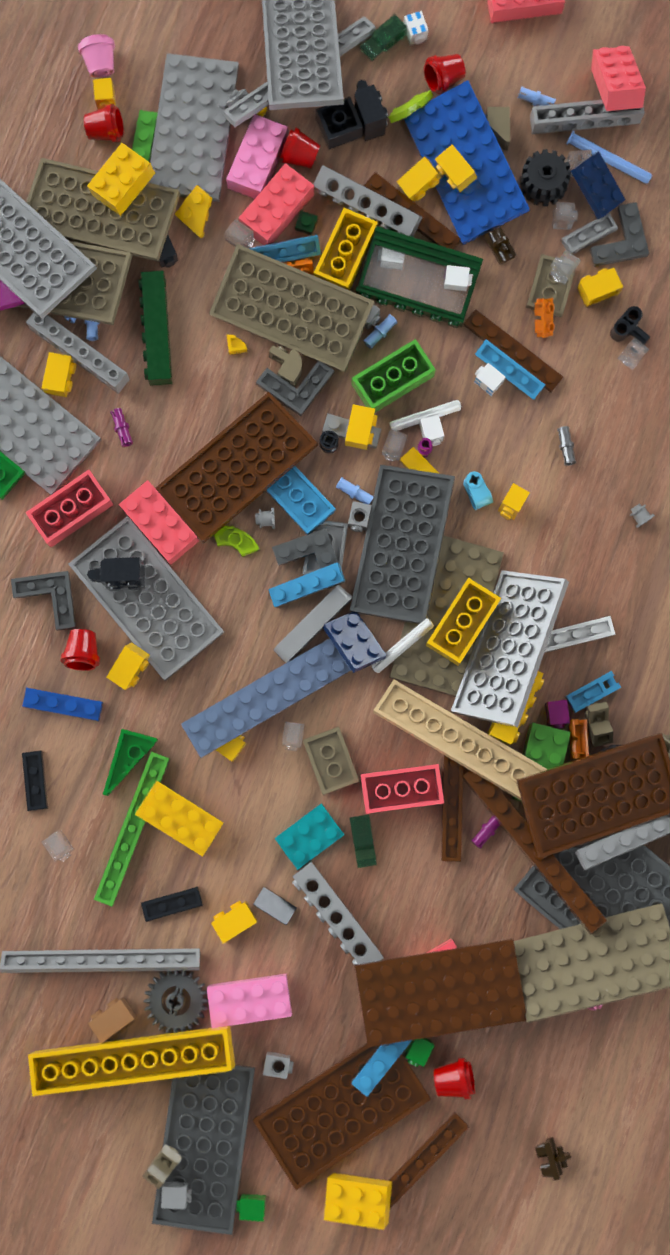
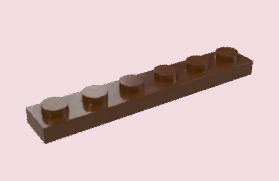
(429, 226)
(486, 329)
(452, 810)
(426, 1156)

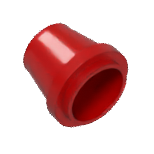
(443, 72)
(104, 124)
(299, 149)
(81, 651)
(455, 1080)

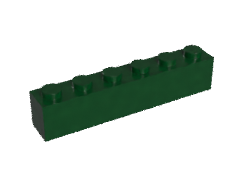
(156, 328)

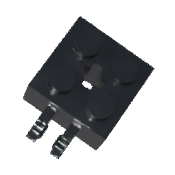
(370, 111)
(339, 123)
(119, 573)

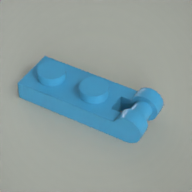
(592, 692)

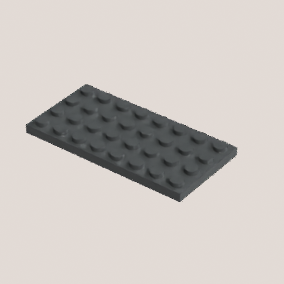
(402, 544)
(209, 1131)

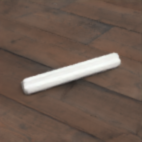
(414, 419)
(403, 645)

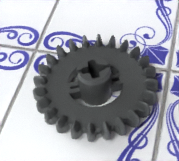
(170, 1019)

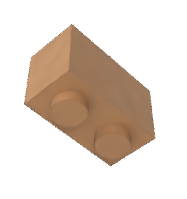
(111, 1020)

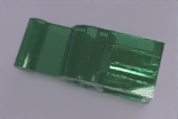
(384, 37)
(363, 841)

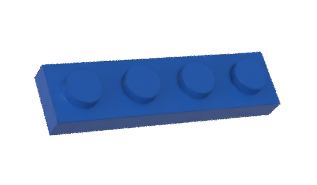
(62, 704)

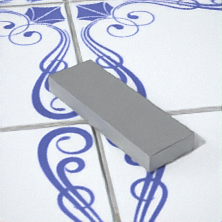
(589, 234)

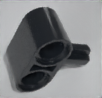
(630, 326)

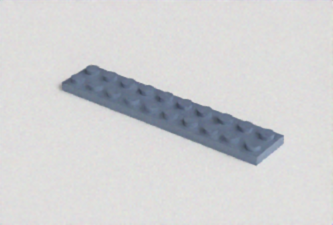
(265, 698)

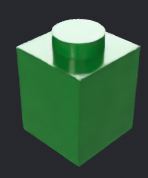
(419, 1051)
(251, 1207)

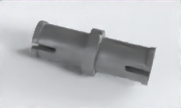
(566, 446)

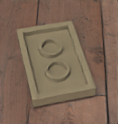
(546, 287)
(330, 760)

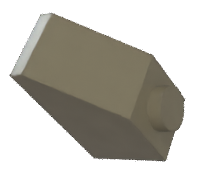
(500, 124)

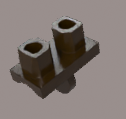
(500, 245)
(549, 1150)

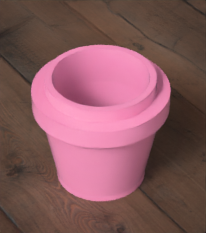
(98, 54)

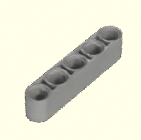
(313, 623)

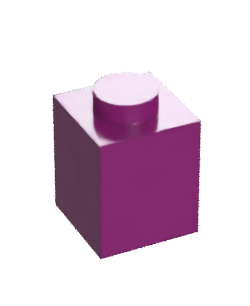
(557, 713)

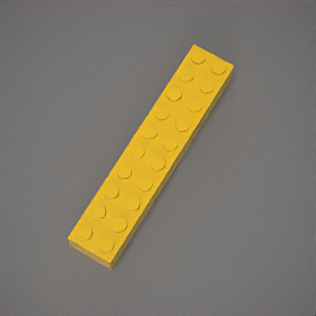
(131, 1060)

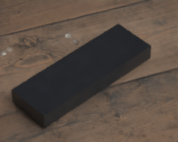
(34, 780)
(172, 904)

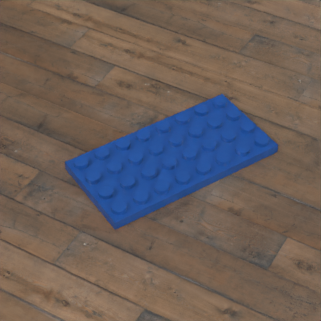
(460, 121)

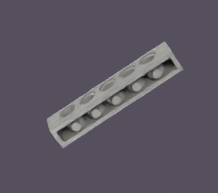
(580, 116)
(325, 180)
(80, 351)
(310, 873)

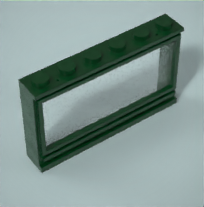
(412, 277)

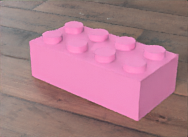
(257, 156)
(249, 1000)

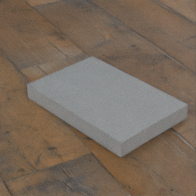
(337, 534)

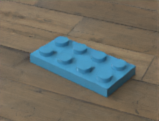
(301, 500)

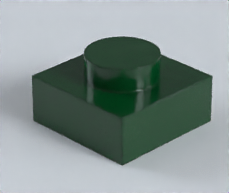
(306, 223)

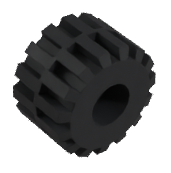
(545, 177)

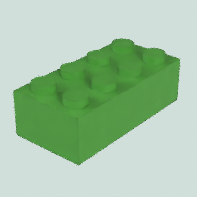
(393, 376)
(545, 746)

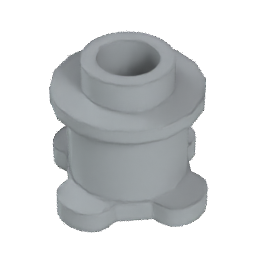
(641, 514)
(265, 518)

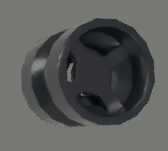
(328, 445)

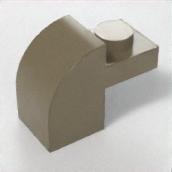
(291, 364)
(598, 724)
(162, 1166)

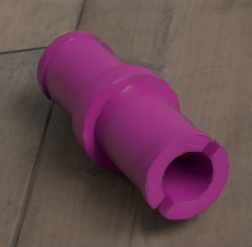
(121, 427)
(425, 447)
(486, 832)

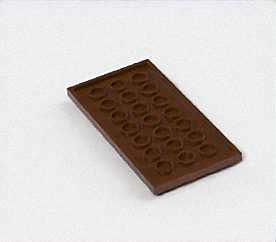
(236, 467)
(597, 795)
(440, 992)
(333, 1118)

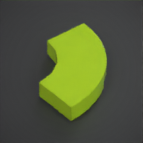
(411, 106)
(237, 539)

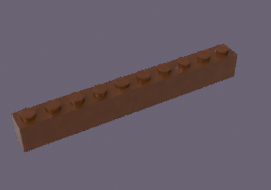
(547, 866)

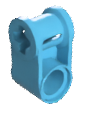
(478, 493)

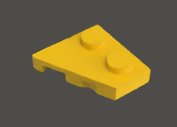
(195, 210)

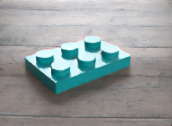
(309, 836)

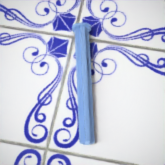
(610, 158)

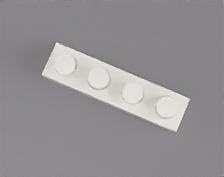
(580, 633)

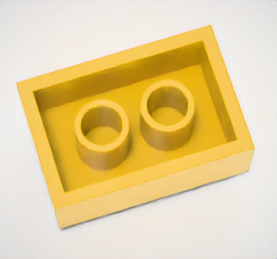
(121, 179)
(358, 1201)

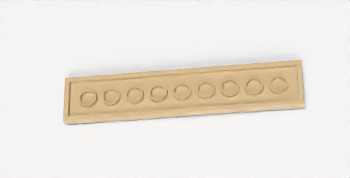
(455, 738)

